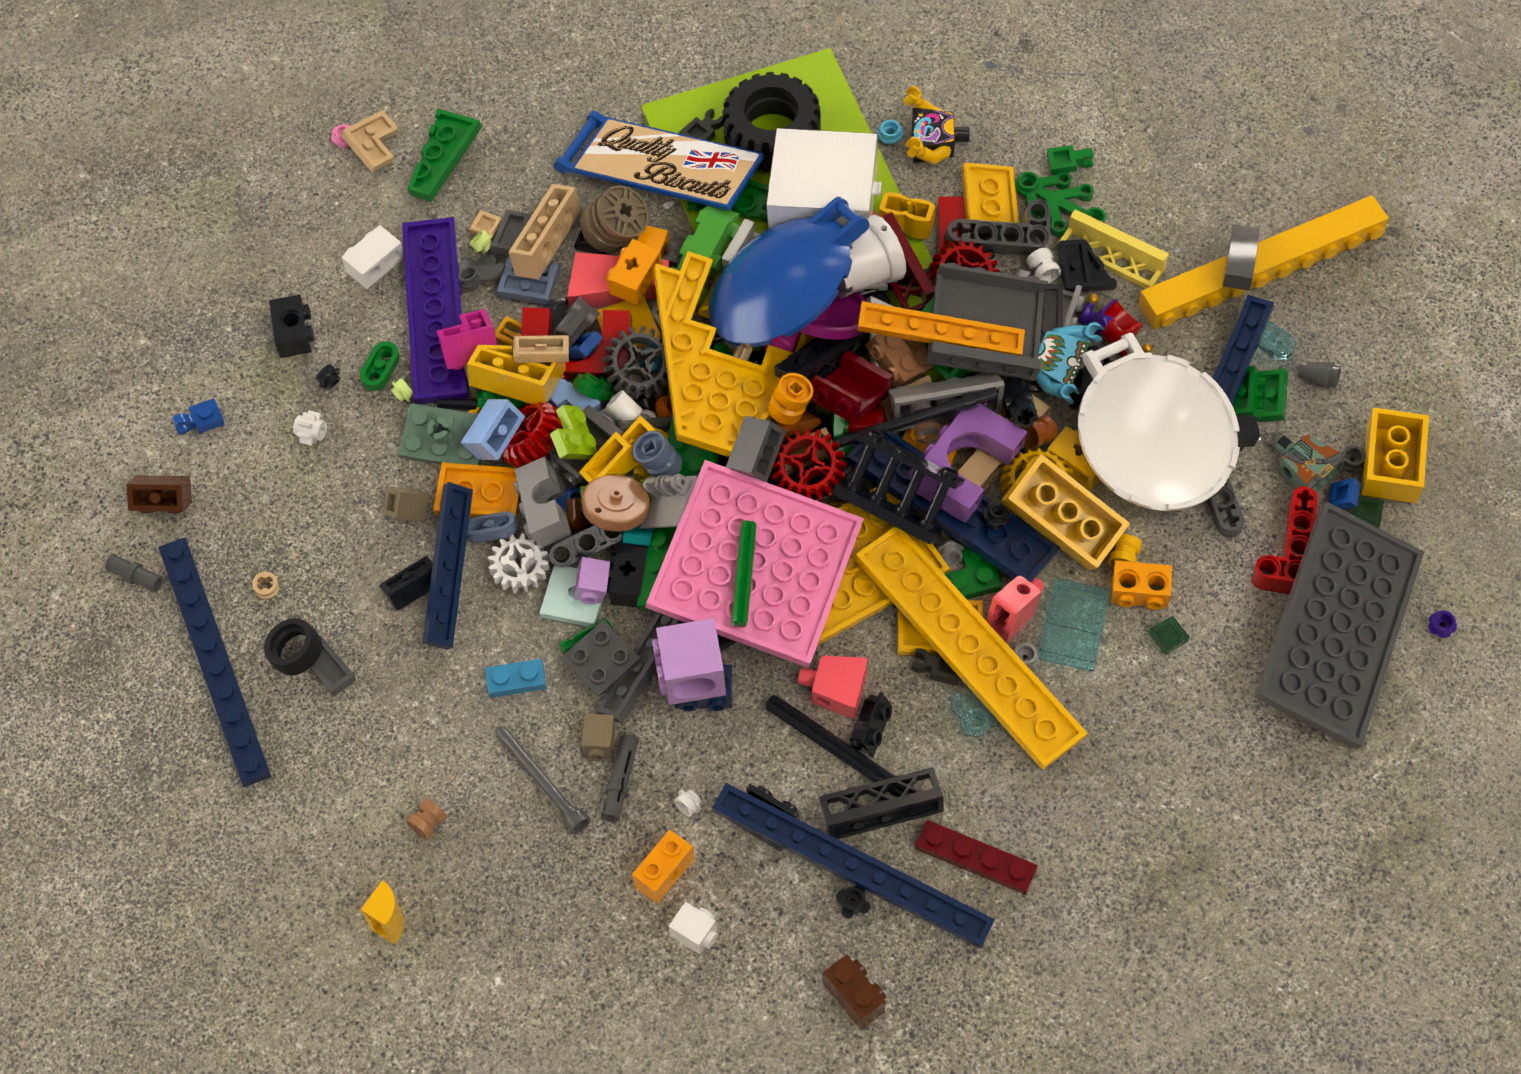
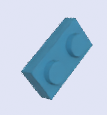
(515, 678)

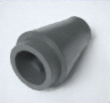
(1320, 373)

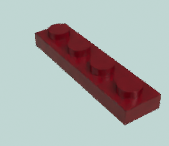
(976, 857)

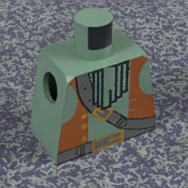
(1308, 462)

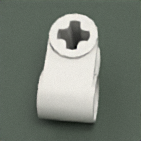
(621, 408)

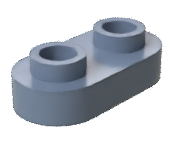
(492, 527)

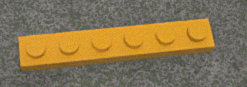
(938, 328)

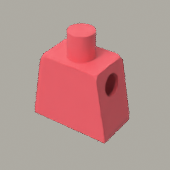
(1018, 599)
(836, 683)

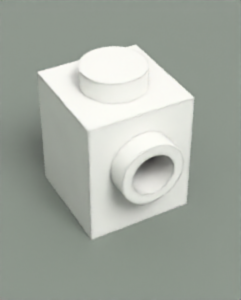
(694, 928)

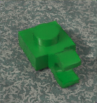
(1066, 159)

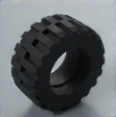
(768, 96)

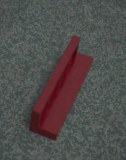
(914, 271)

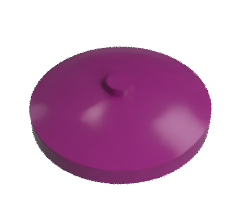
(838, 320)

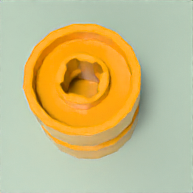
(790, 398)

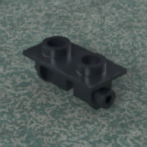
(876, 713)

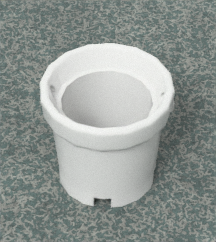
(875, 258)

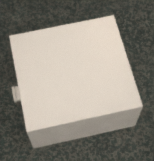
(816, 168)

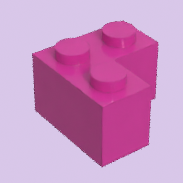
(461, 340)

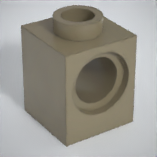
(598, 736)

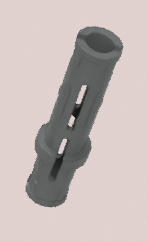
(617, 789)

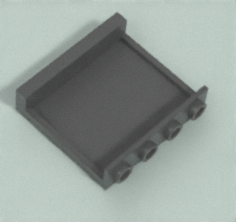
(994, 300)

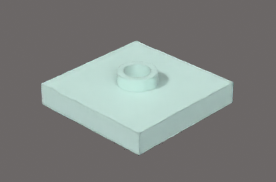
(560, 601)

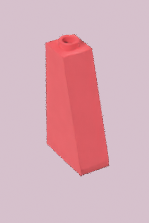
(590, 282)

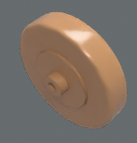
(615, 503)

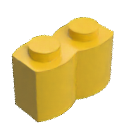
(913, 215)

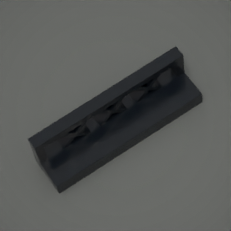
(820, 352)
(883, 813)

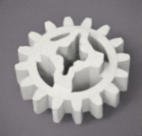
(505, 567)

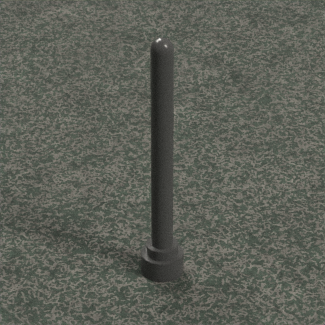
(575, 819)

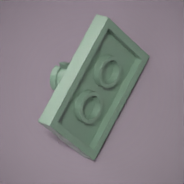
(436, 435)

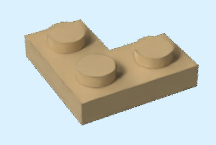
(367, 138)

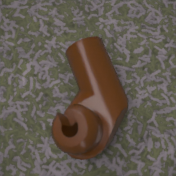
(573, 514)

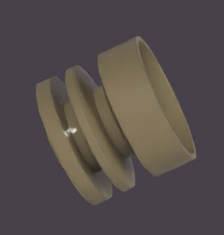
(614, 219)

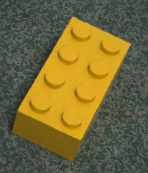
(1065, 512)

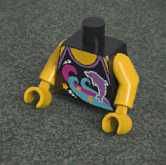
(932, 130)

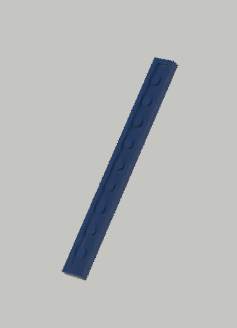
(215, 663)
(853, 865)

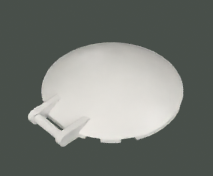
(1156, 428)

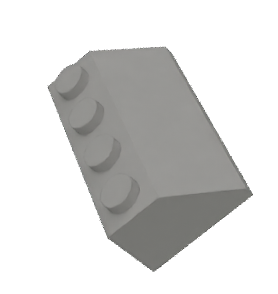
(912, 399)

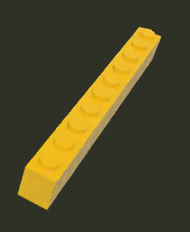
(1275, 259)

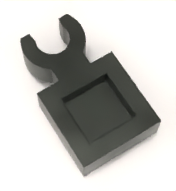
(703, 128)
(936, 665)

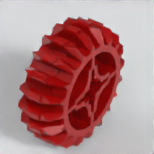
(959, 255)
(533, 435)
(820, 470)

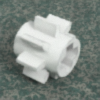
(309, 427)

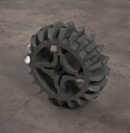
(630, 369)

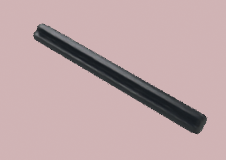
(830, 742)

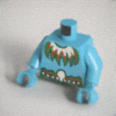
(1062, 357)

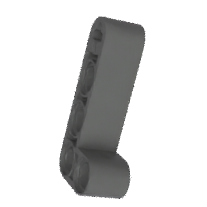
(995, 230)

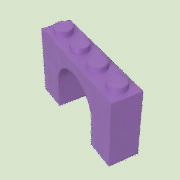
(976, 429)

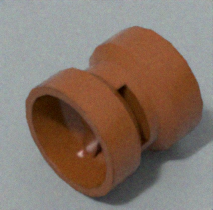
(1042, 432)

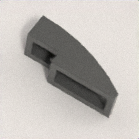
(1241, 257)

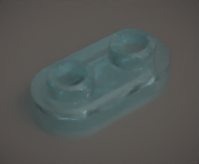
(1277, 337)

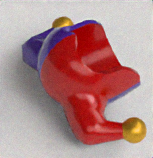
(1114, 320)

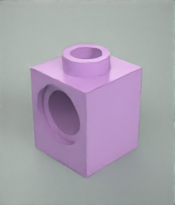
(591, 580)

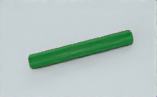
(744, 574)

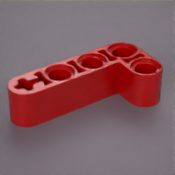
(1295, 539)

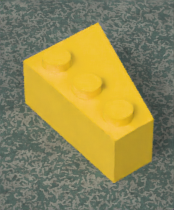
(495, 371)

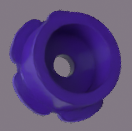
(1445, 618)

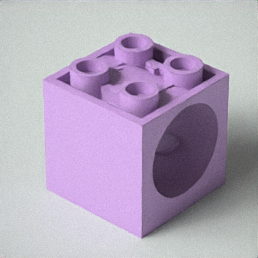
(689, 661)

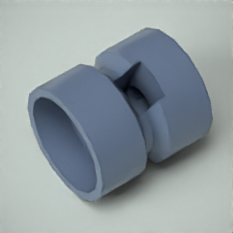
(657, 454)

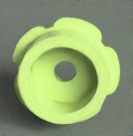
(482, 242)
(402, 390)

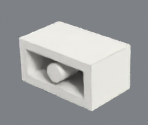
(373, 256)

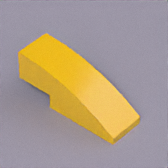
(617, 453)

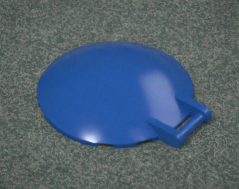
(785, 276)

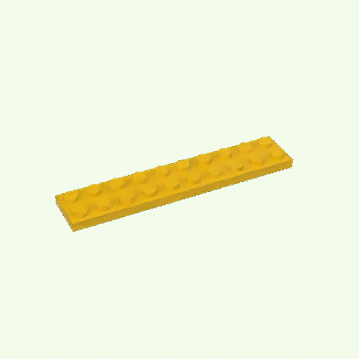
(971, 647)

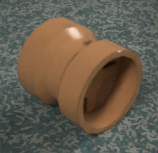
(426, 819)

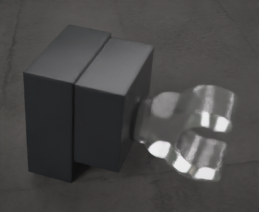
(1250, 432)

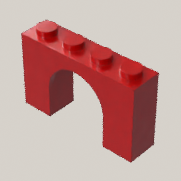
(539, 323)

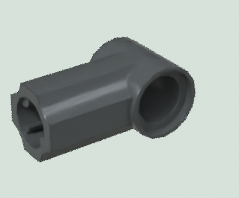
(576, 320)

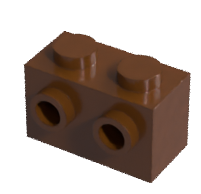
(159, 493)
(854, 991)

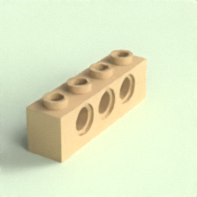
(545, 231)

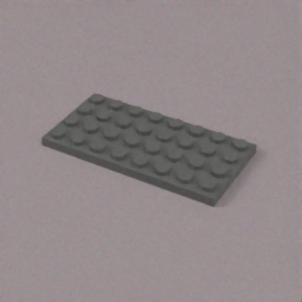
(1340, 625)

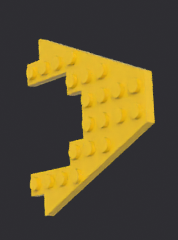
(706, 386)

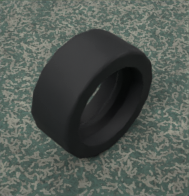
(281, 635)

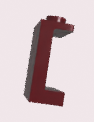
(852, 388)

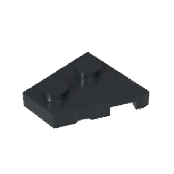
(1083, 267)

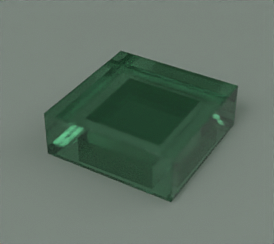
(1369, 510)
(1169, 635)

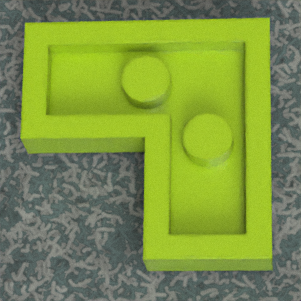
(575, 438)

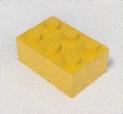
(1395, 455)

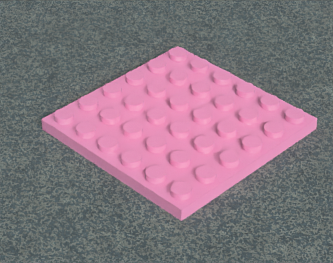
(795, 564)

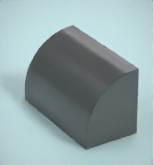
(756, 448)

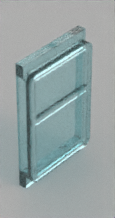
(1074, 624)

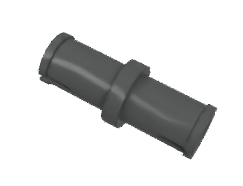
(133, 573)

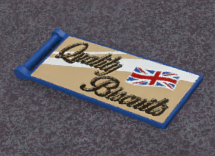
(661, 161)

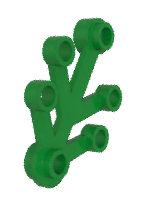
(1058, 198)

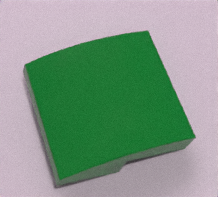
(1263, 395)

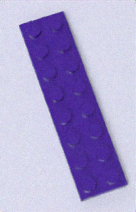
(432, 306)

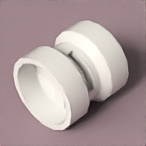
(1042, 264)

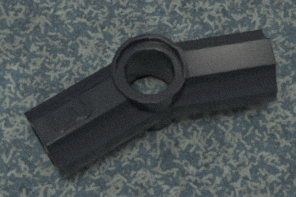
(1018, 402)

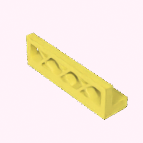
(1122, 246)

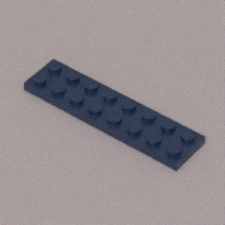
(1012, 549)

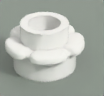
(687, 802)

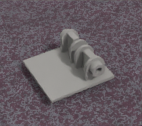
(668, 499)

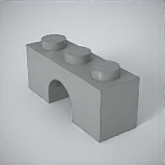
(535, 485)

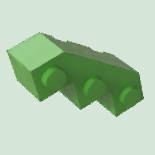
(713, 232)

